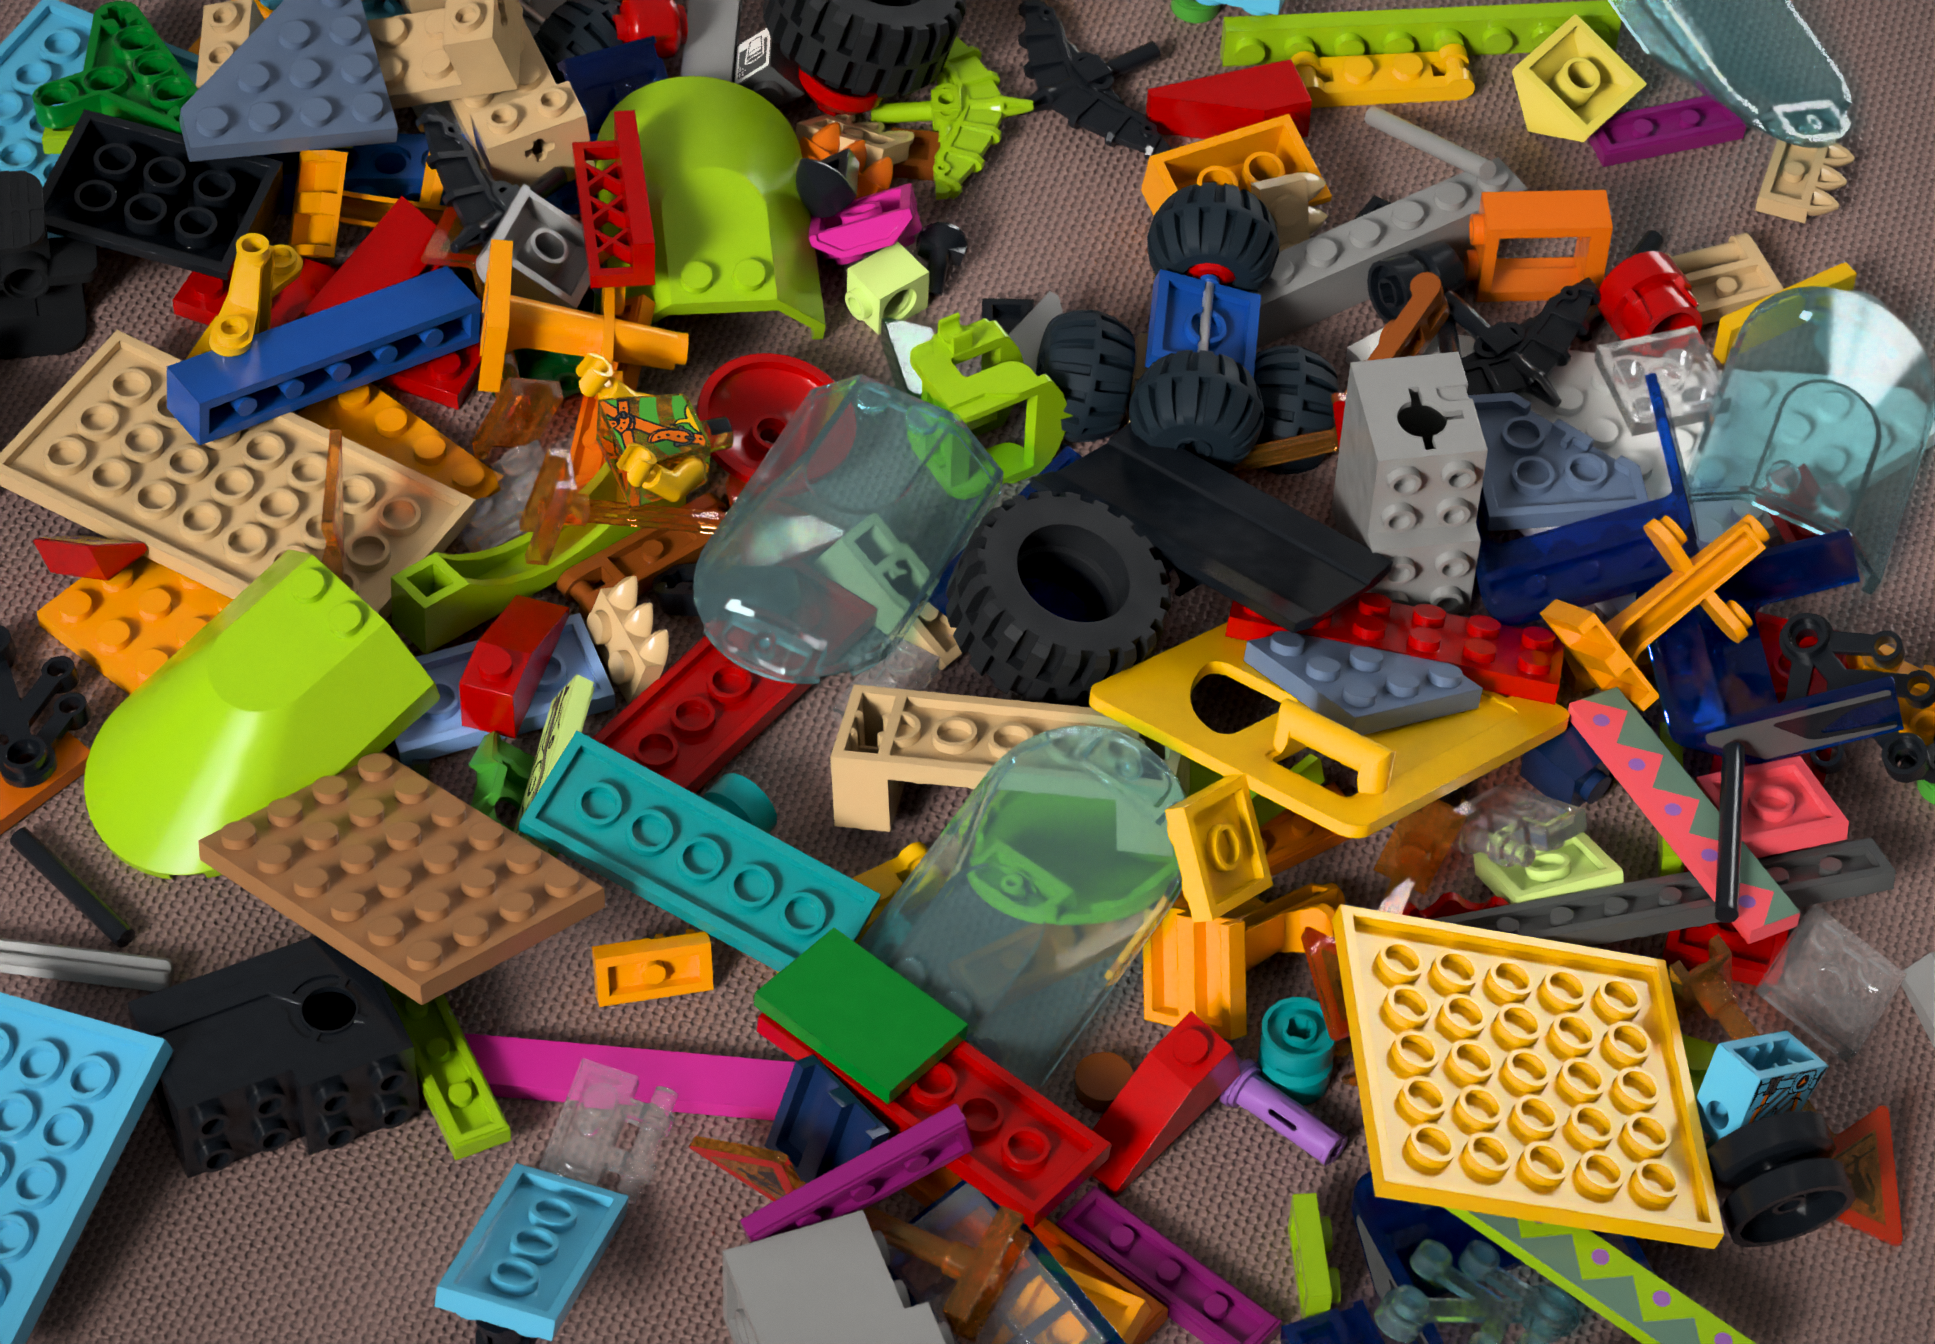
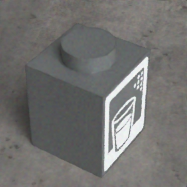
(766, 70)

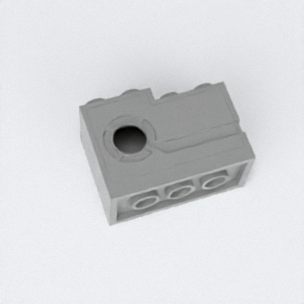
(1413, 476)
(822, 1289)

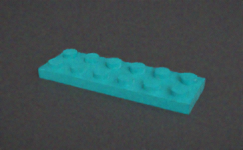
(691, 856)

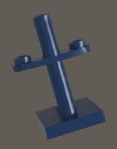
(822, 1122)

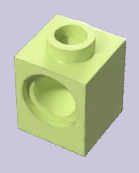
(887, 286)

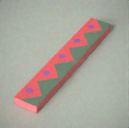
(1678, 808)

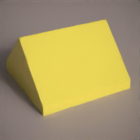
(1573, 83)

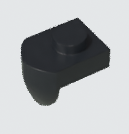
(828, 184)

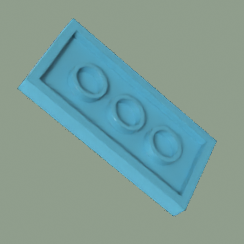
(532, 1252)

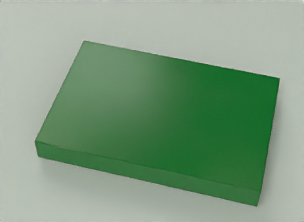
(861, 1015)

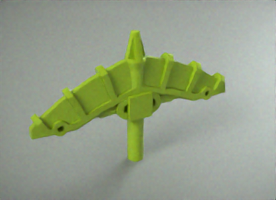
(965, 113)

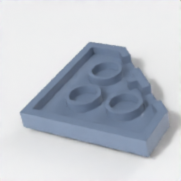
(1546, 470)
(1361, 684)

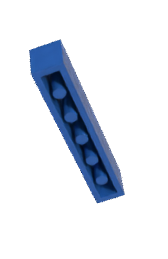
(324, 355)

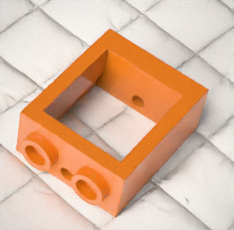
(1537, 215)

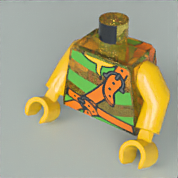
(650, 440)

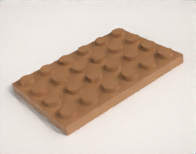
(401, 876)

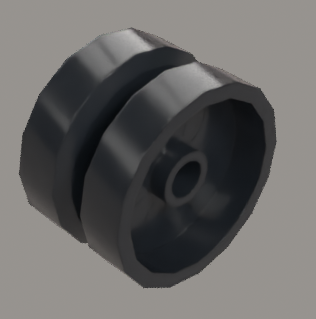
(1779, 1178)

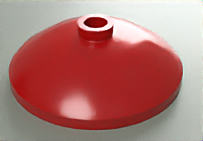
(759, 400)

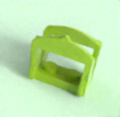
(990, 395)

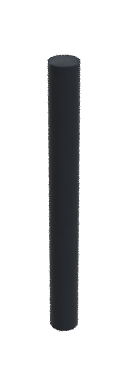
(1730, 832)

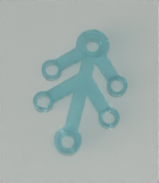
(1541, 1309)

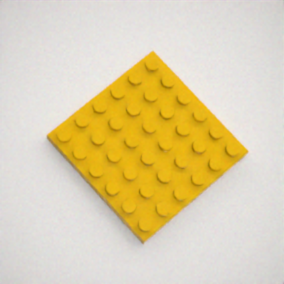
(1524, 1078)

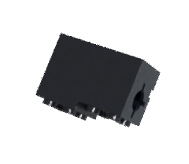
(277, 1056)

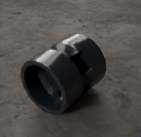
(1391, 277)

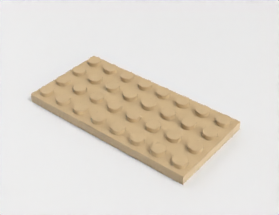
(222, 508)

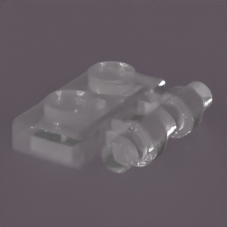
(1516, 822)
(591, 1124)

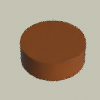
(1100, 1079)

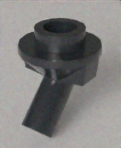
(941, 246)

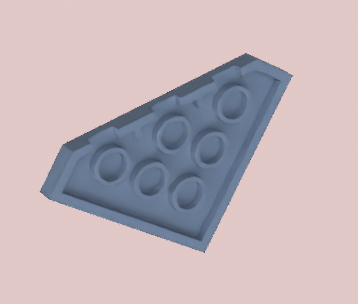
(294, 87)

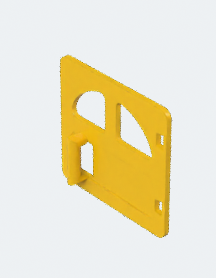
(1395, 766)

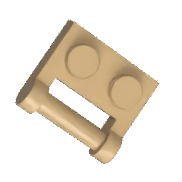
(1727, 276)

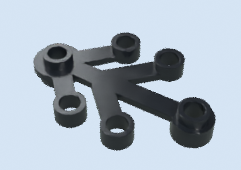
(1823, 658)
(27, 757)

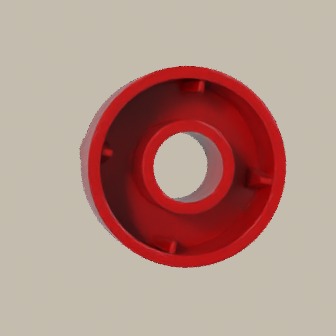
(1648, 297)

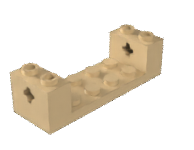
(422, 55)
(524, 129)
(941, 740)

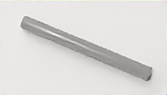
(1430, 143)

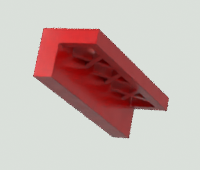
(631, 199)

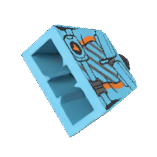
(1755, 1081)

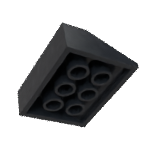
(143, 197)

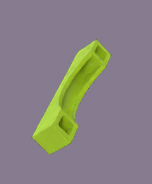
(460, 591)

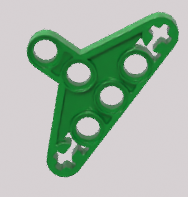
(114, 65)

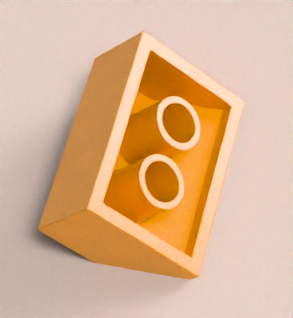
(1232, 158)

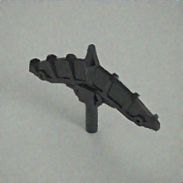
(1082, 83)
(469, 188)
(1523, 355)

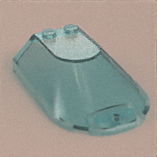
(1750, 60)
(1820, 419)
(842, 532)
(1038, 893)

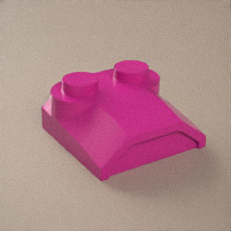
(867, 225)

